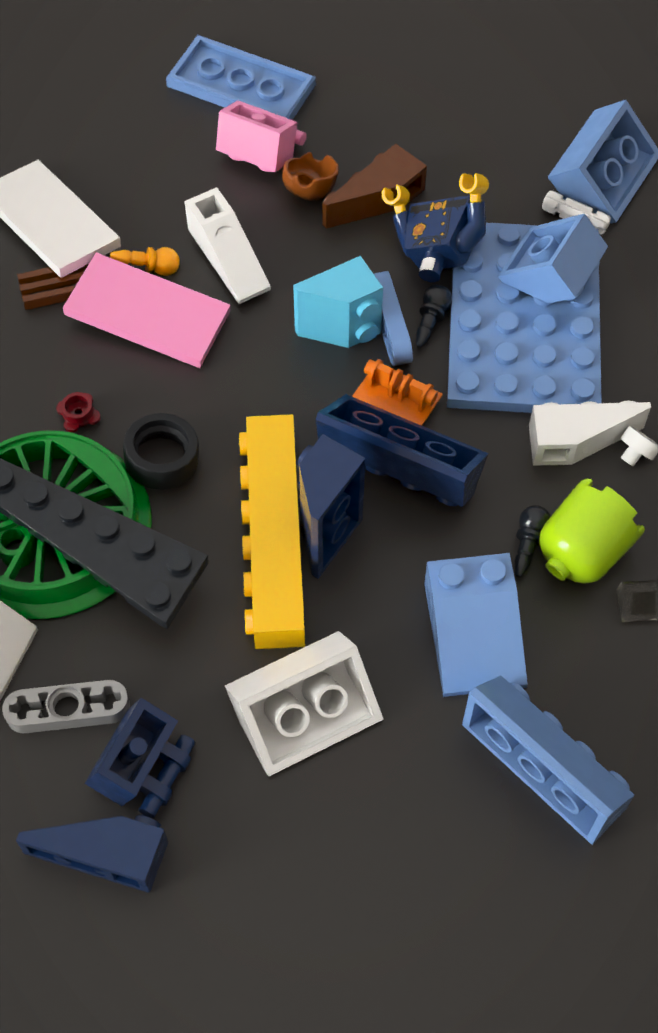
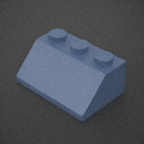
(606, 160)

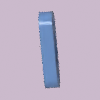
(393, 324)

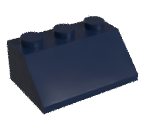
(329, 499)

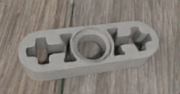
(52, 694)

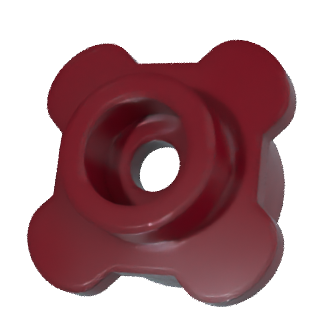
(78, 402)

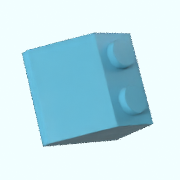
(339, 305)

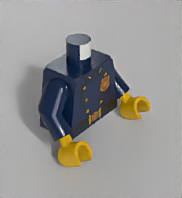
(442, 230)

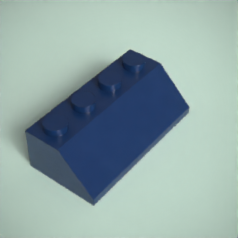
(404, 449)

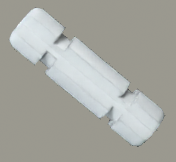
(567, 208)

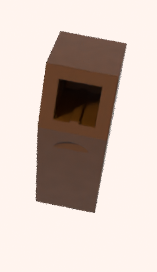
(363, 192)

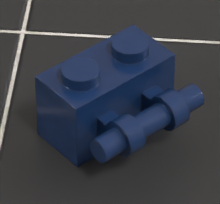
(132, 753)

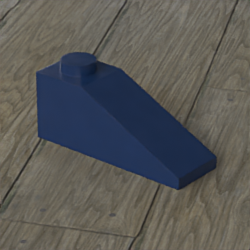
(106, 848)

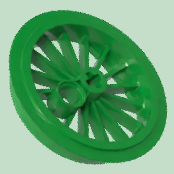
(76, 590)

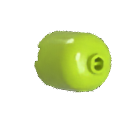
(588, 533)

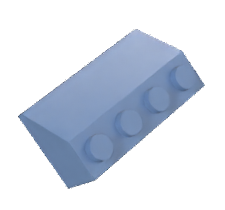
(546, 757)

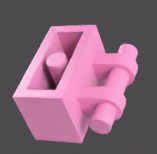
(257, 136)

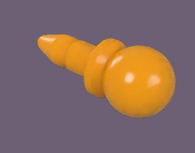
(163, 260)

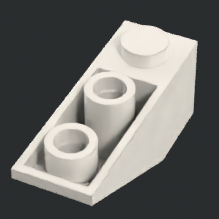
(225, 245)
(575, 431)

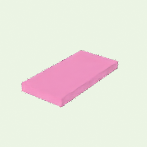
(147, 310)

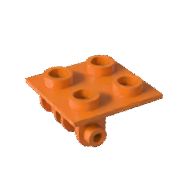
(397, 392)

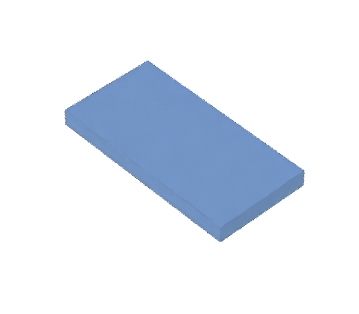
(229, 74)

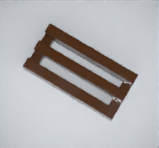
(44, 280)

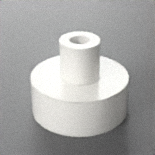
(639, 445)

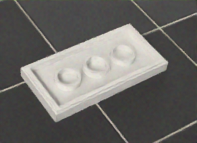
(53, 219)

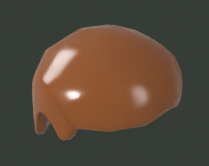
(310, 177)

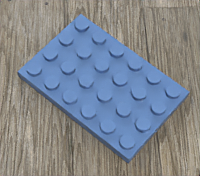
(515, 347)

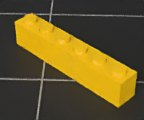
(274, 533)

